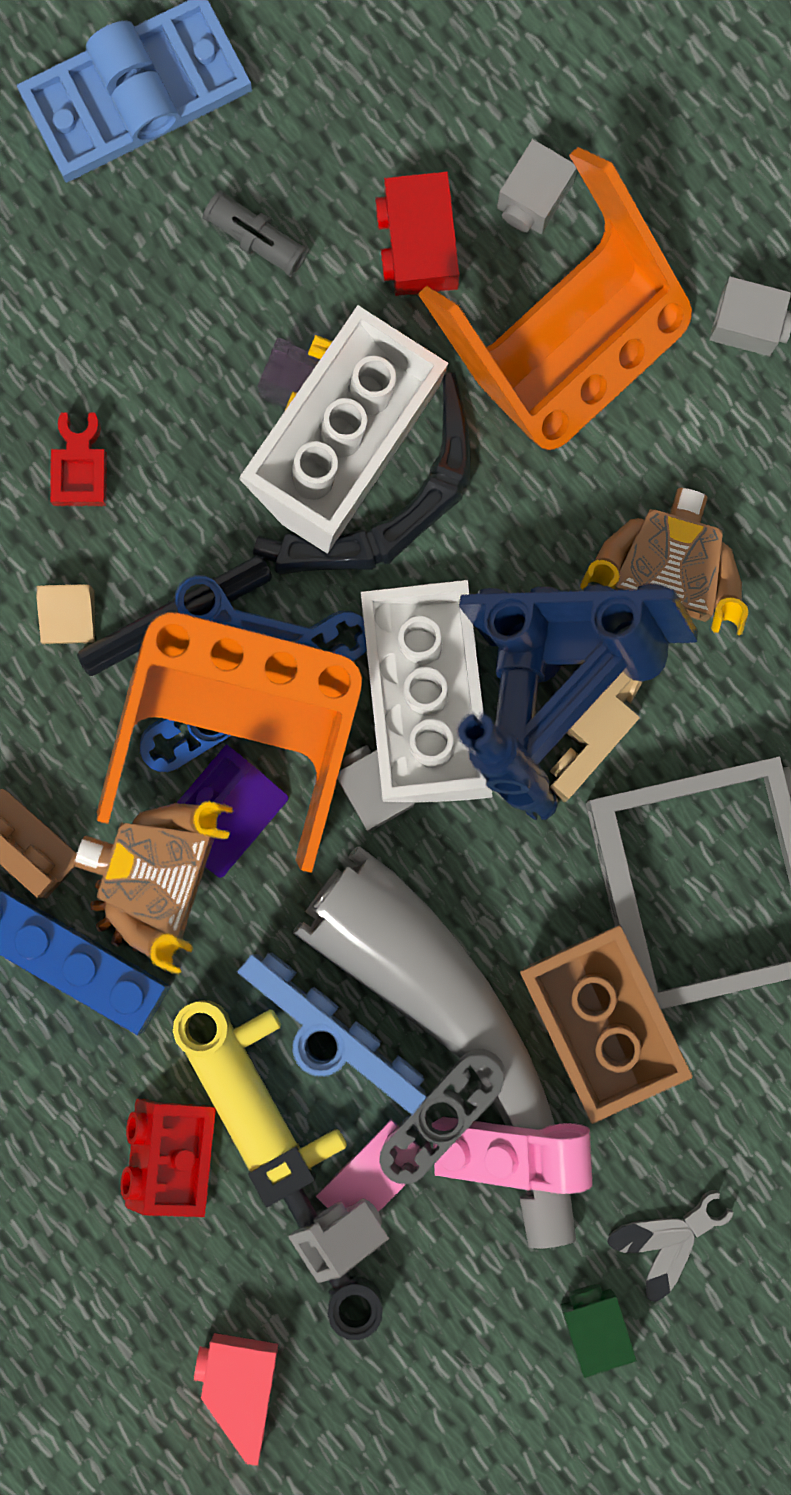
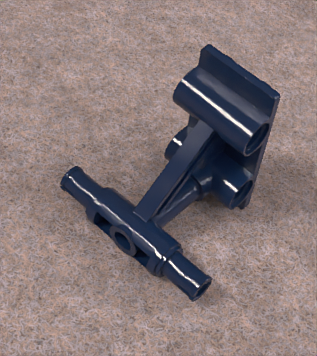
(535, 635)

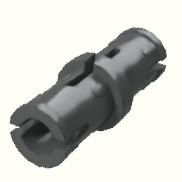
(227, 213)

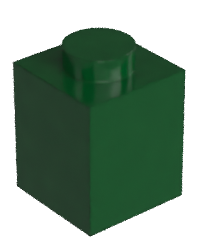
(597, 1330)

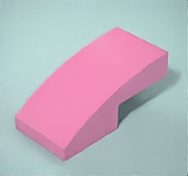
(364, 1177)

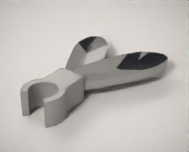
(674, 1240)

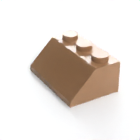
(606, 1023)

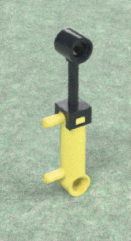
(264, 1141)

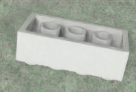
(343, 428)

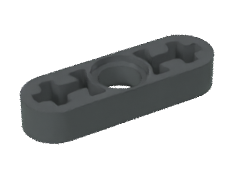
(426, 1156)

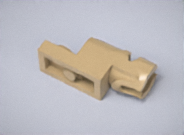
(597, 734)

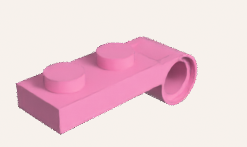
(518, 1157)

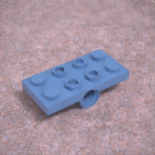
(134, 86)
(355, 1044)

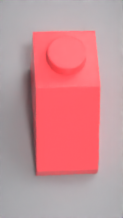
(238, 1388)

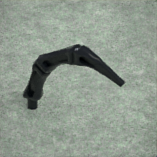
(390, 537)

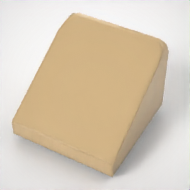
(66, 614)

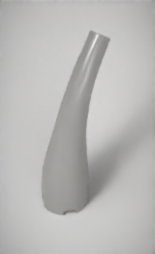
(412, 961)

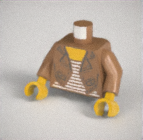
(677, 554)
(154, 874)

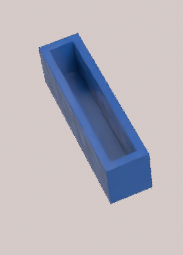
(78, 965)

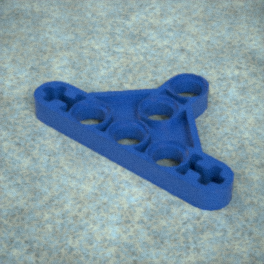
(223, 613)

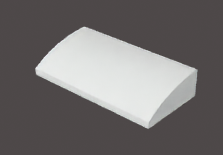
(421, 691)

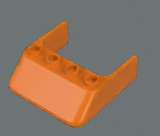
(587, 331)
(245, 689)

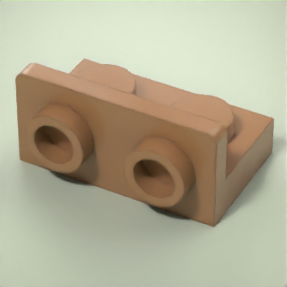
(32, 849)

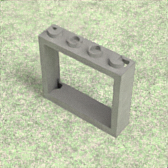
(619, 883)

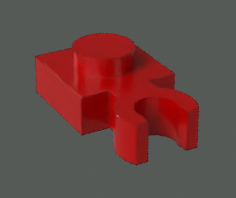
(78, 470)

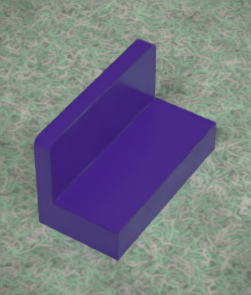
(252, 796)

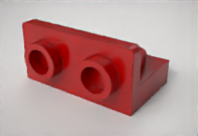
(168, 1158)

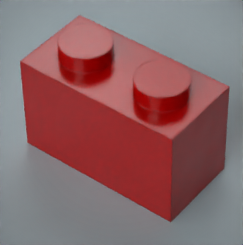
(420, 233)

